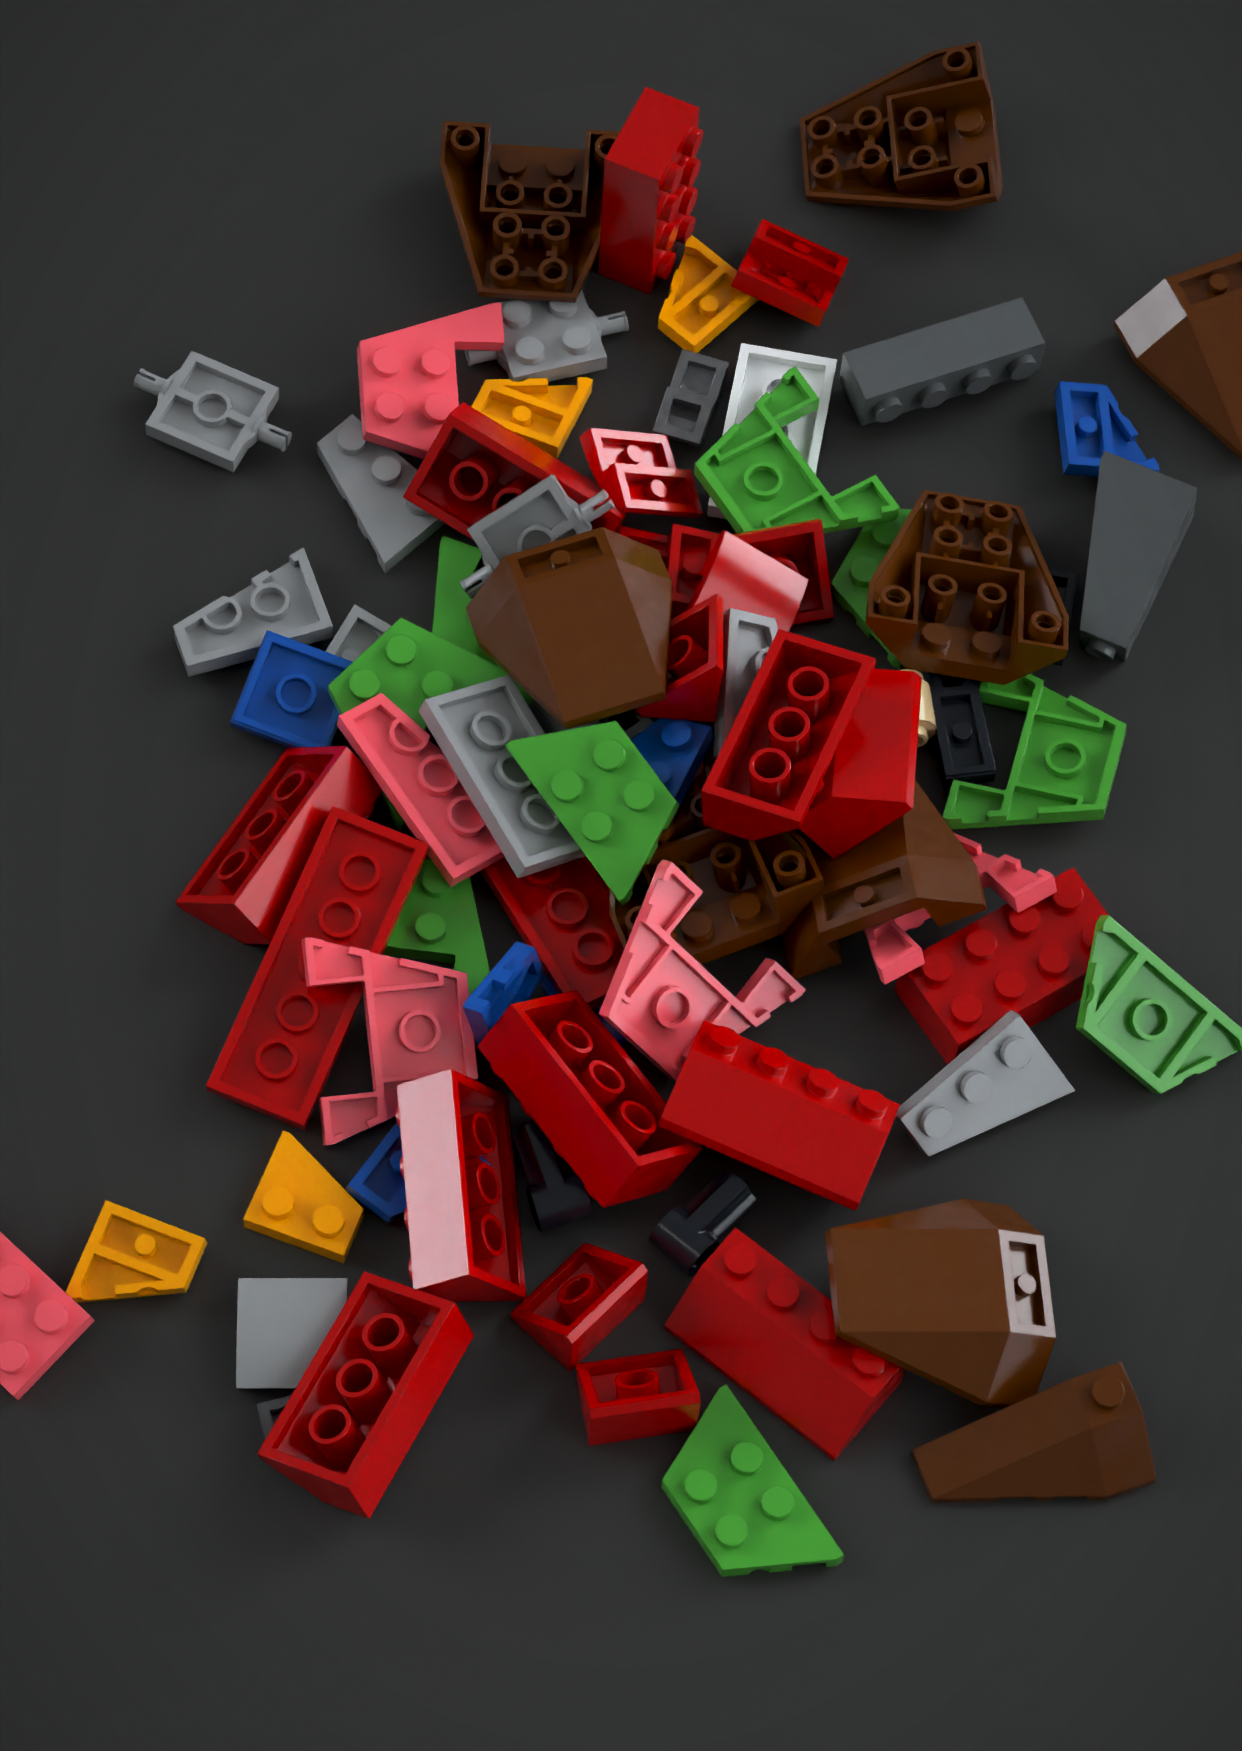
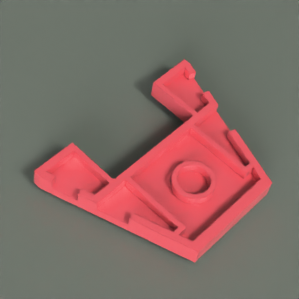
(412, 376)
(898, 953)
(666, 994)
(411, 1025)

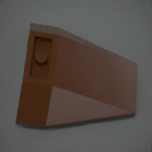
(909, 138)
(525, 210)
(1191, 343)
(967, 593)
(580, 624)
(885, 876)
(746, 885)
(948, 1297)

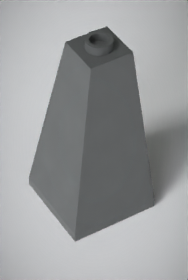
(1132, 545)

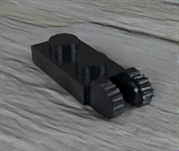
(961, 732)

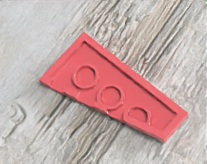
(421, 787)

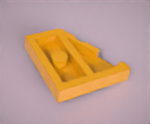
(701, 298)
(534, 409)
(303, 1204)
(134, 1258)

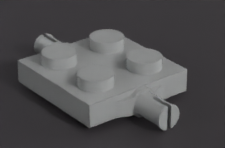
(551, 339)
(212, 411)
(528, 521)

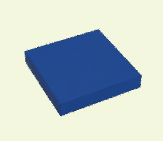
(289, 694)

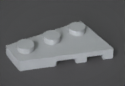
(374, 487)
(234, 626)
(744, 649)
(983, 1087)

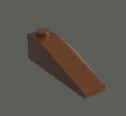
(1059, 1443)

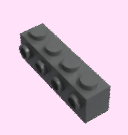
(942, 362)

